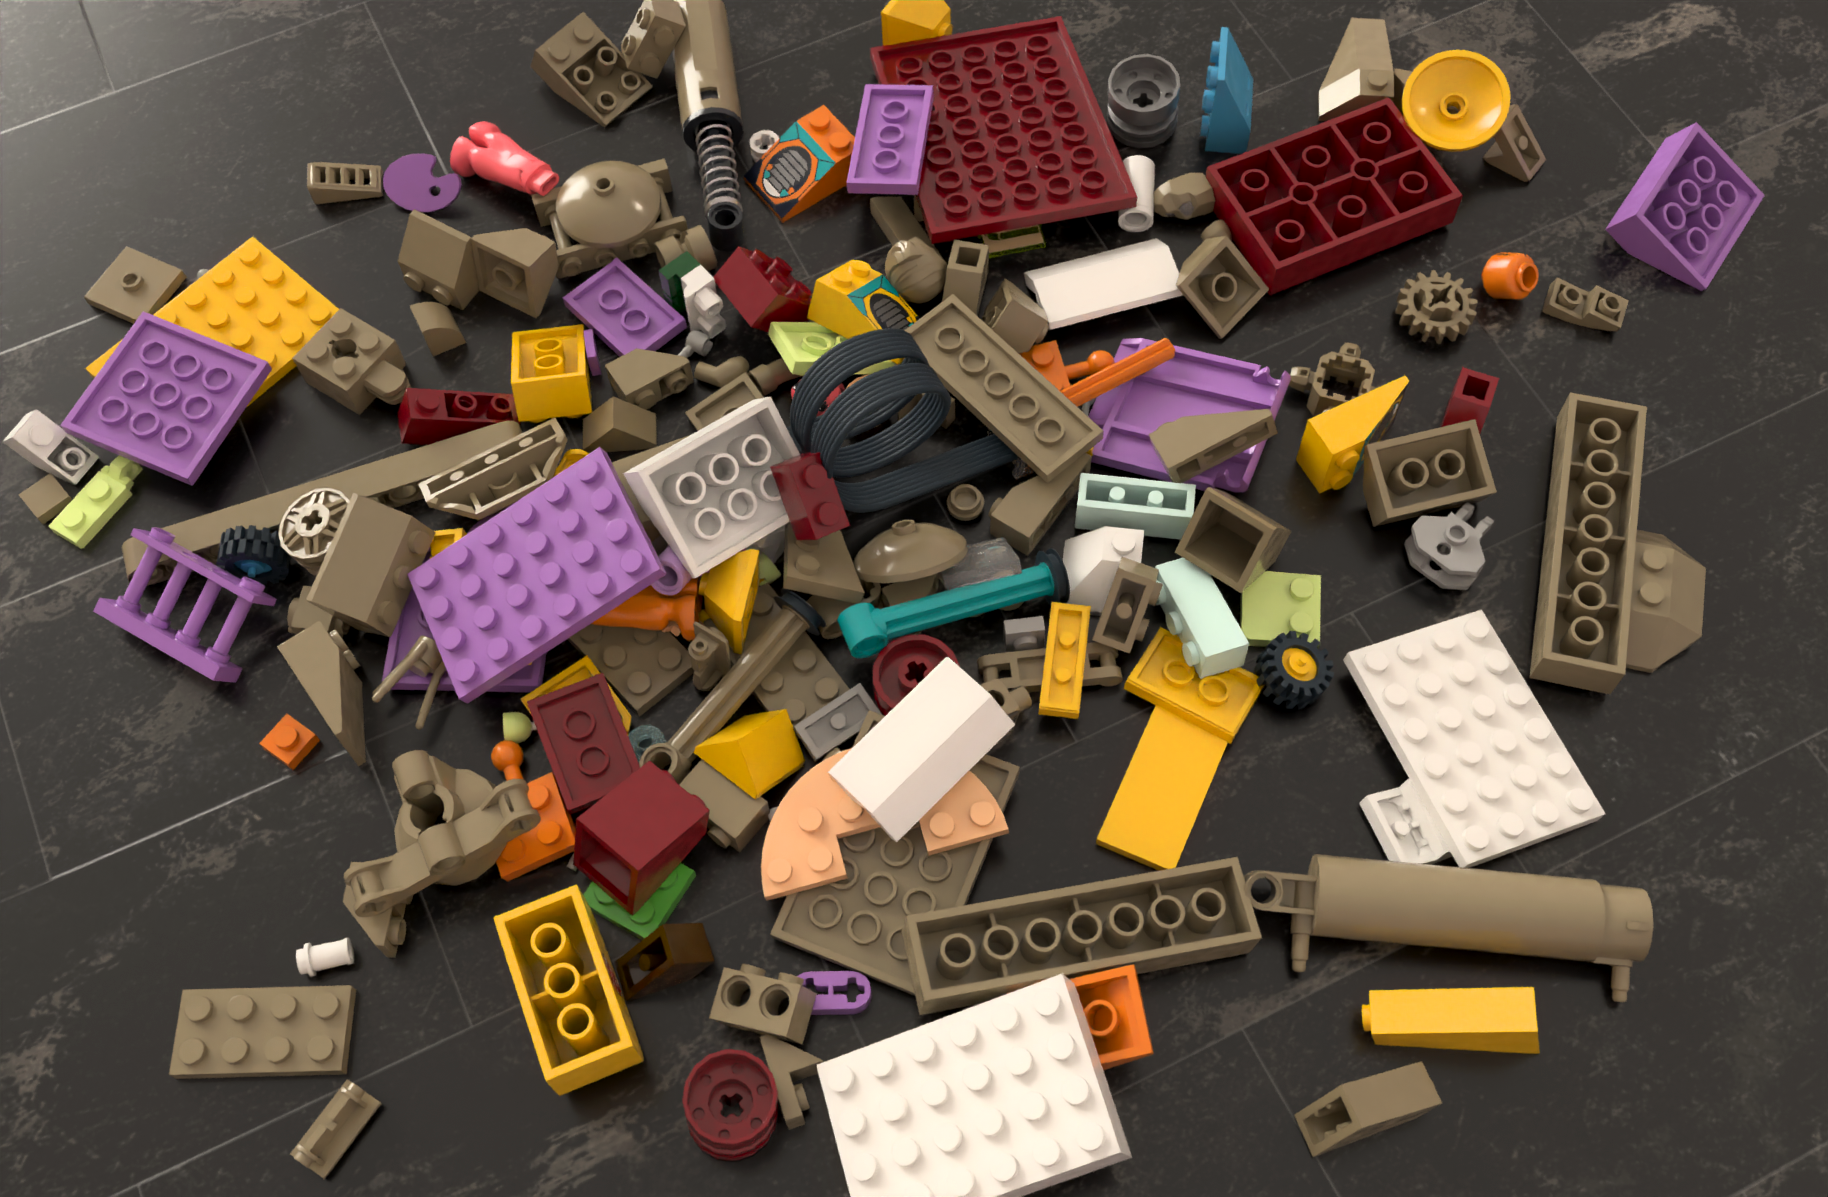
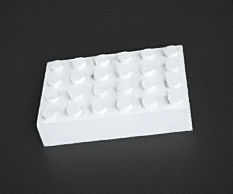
(977, 1102)

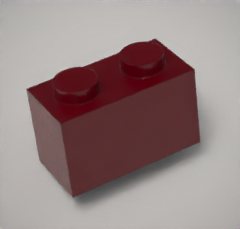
(809, 497)

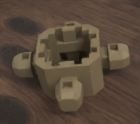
(1343, 365)

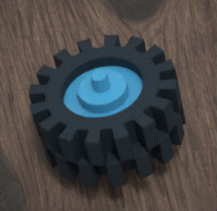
(253, 554)

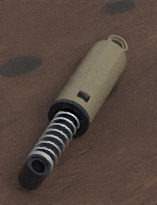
(711, 114)

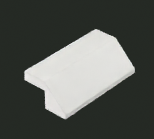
(1105, 283)
(921, 748)

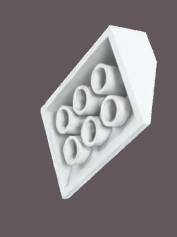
(717, 486)

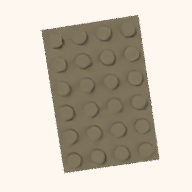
(863, 916)

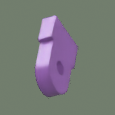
(591, 351)

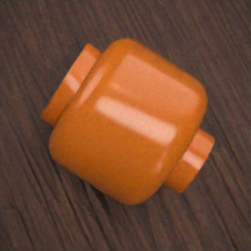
(1509, 276)

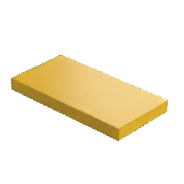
(1162, 791)

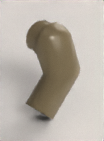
(722, 373)

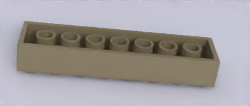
(1589, 544)
(1079, 930)

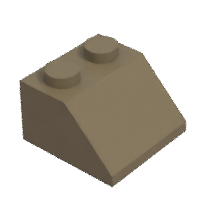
(438, 261)

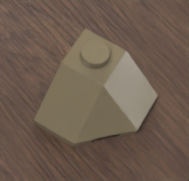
(1016, 317)

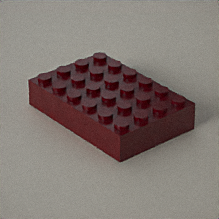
(1331, 195)

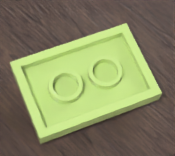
(805, 342)

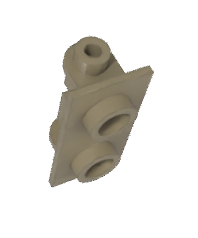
(708, 656)
(335, 1129)

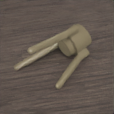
(421, 660)

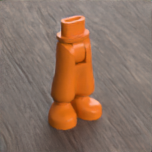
(655, 610)

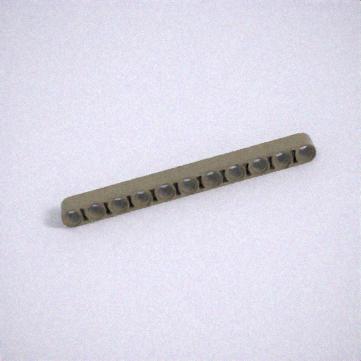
(386, 481)

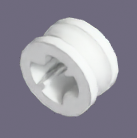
(759, 140)

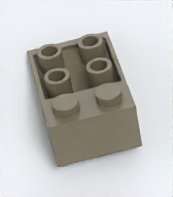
(589, 71)

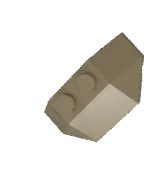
(499, 474)
(1664, 602)

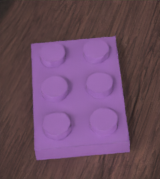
(624, 310)

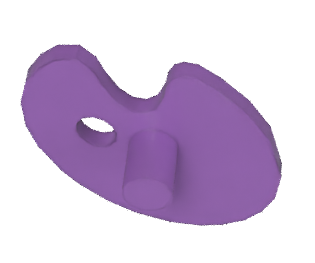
(410, 184)

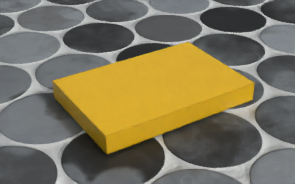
(1212, 703)

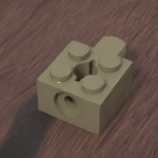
(353, 363)

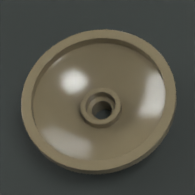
(608, 204)
(909, 552)

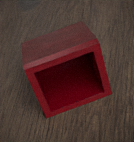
(638, 835)

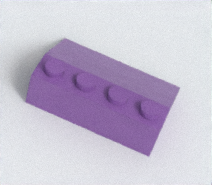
(1686, 208)

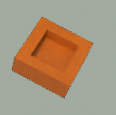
(289, 741)

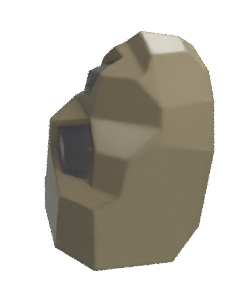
(1184, 197)

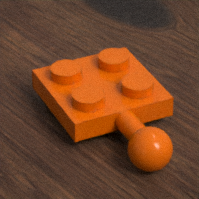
(1049, 363)
(554, 833)

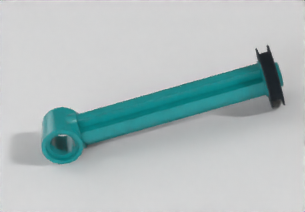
(870, 628)

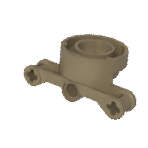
(476, 831)

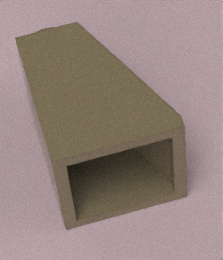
(1231, 539)

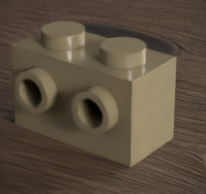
(652, 36)
(1126, 604)

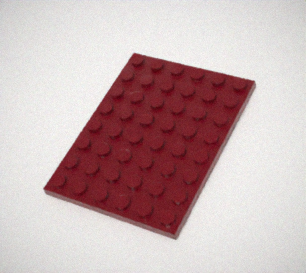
(1008, 130)

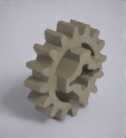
(1436, 306)

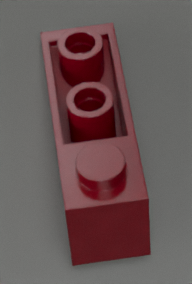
(440, 414)

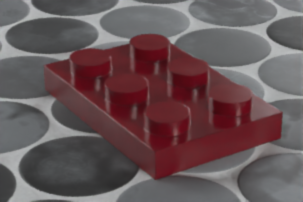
(584, 741)

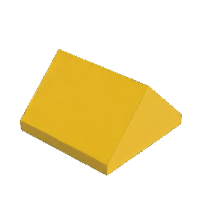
(755, 751)

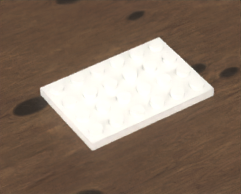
(1472, 739)

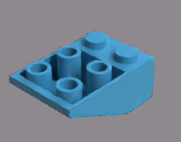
(1229, 100)

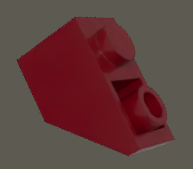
(1470, 398)

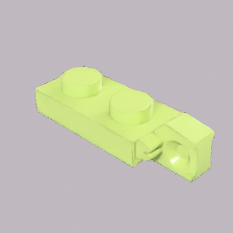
(96, 502)

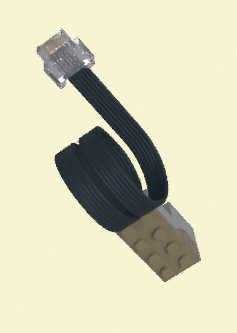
(861, 409)

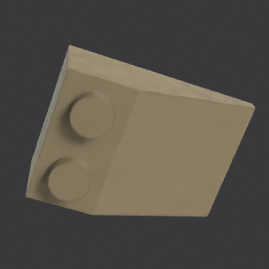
(328, 676)

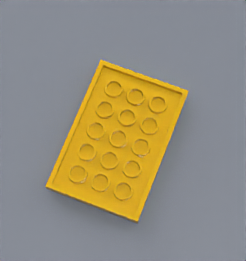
(249, 305)

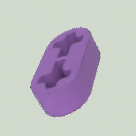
(837, 982)

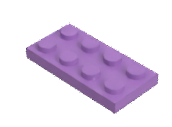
(890, 139)

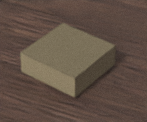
(46, 498)

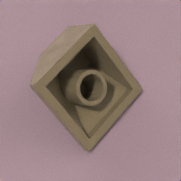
(516, 267)
(1220, 284)

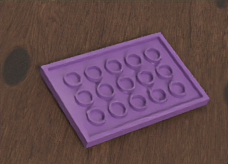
(535, 575)

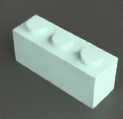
(1133, 503)
(1200, 618)

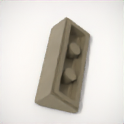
(897, 220)

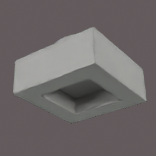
(1024, 634)

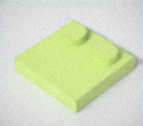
(1281, 604)

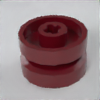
(903, 666)

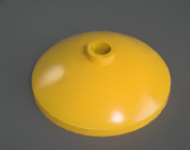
(1459, 81)

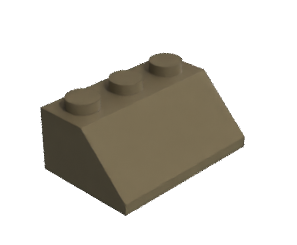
(1425, 473)
(368, 566)

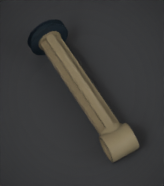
(736, 685)

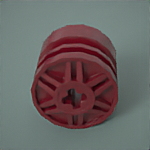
(726, 1080)

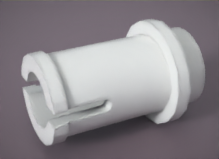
(324, 956)

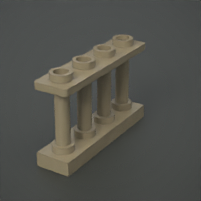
(583, 258)

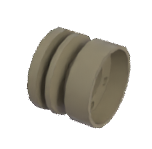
(311, 526)

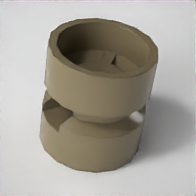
(691, 240)

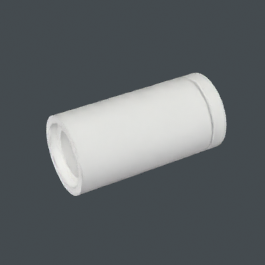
(1142, 175)

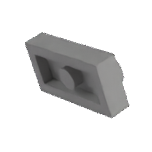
(835, 722)

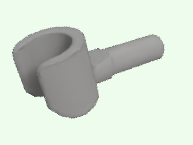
(698, 343)

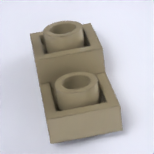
(1591, 309)

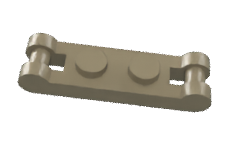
(1028, 665)

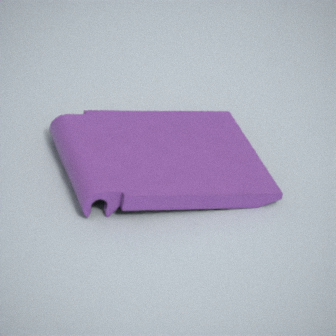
(1177, 388)

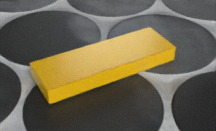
(1064, 660)

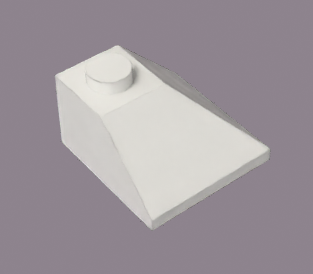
(1093, 562)

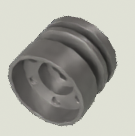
(1143, 100)

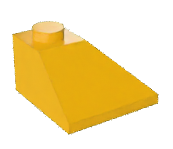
(915, 20)
(731, 595)

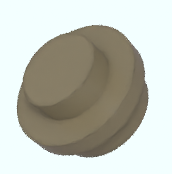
(965, 502)

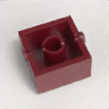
(763, 289)

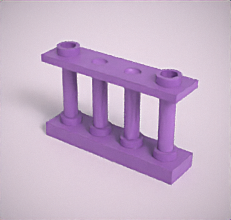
(154, 626)

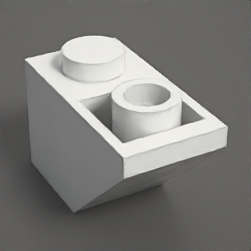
(50, 447)

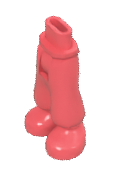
(500, 160)

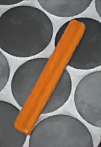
(1120, 372)

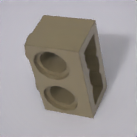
(761, 1010)

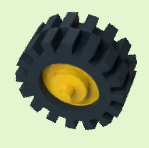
(1294, 670)

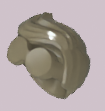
(915, 270)

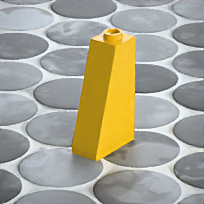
(1454, 1019)

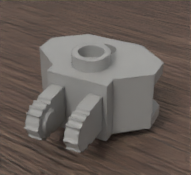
(1450, 545)

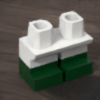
(693, 291)

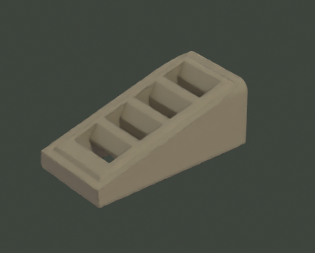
(324, 175)

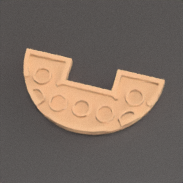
(804, 831)

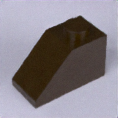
(664, 959)

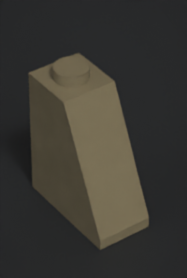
(1367, 1107)

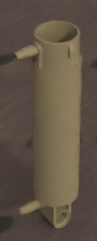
(1463, 911)

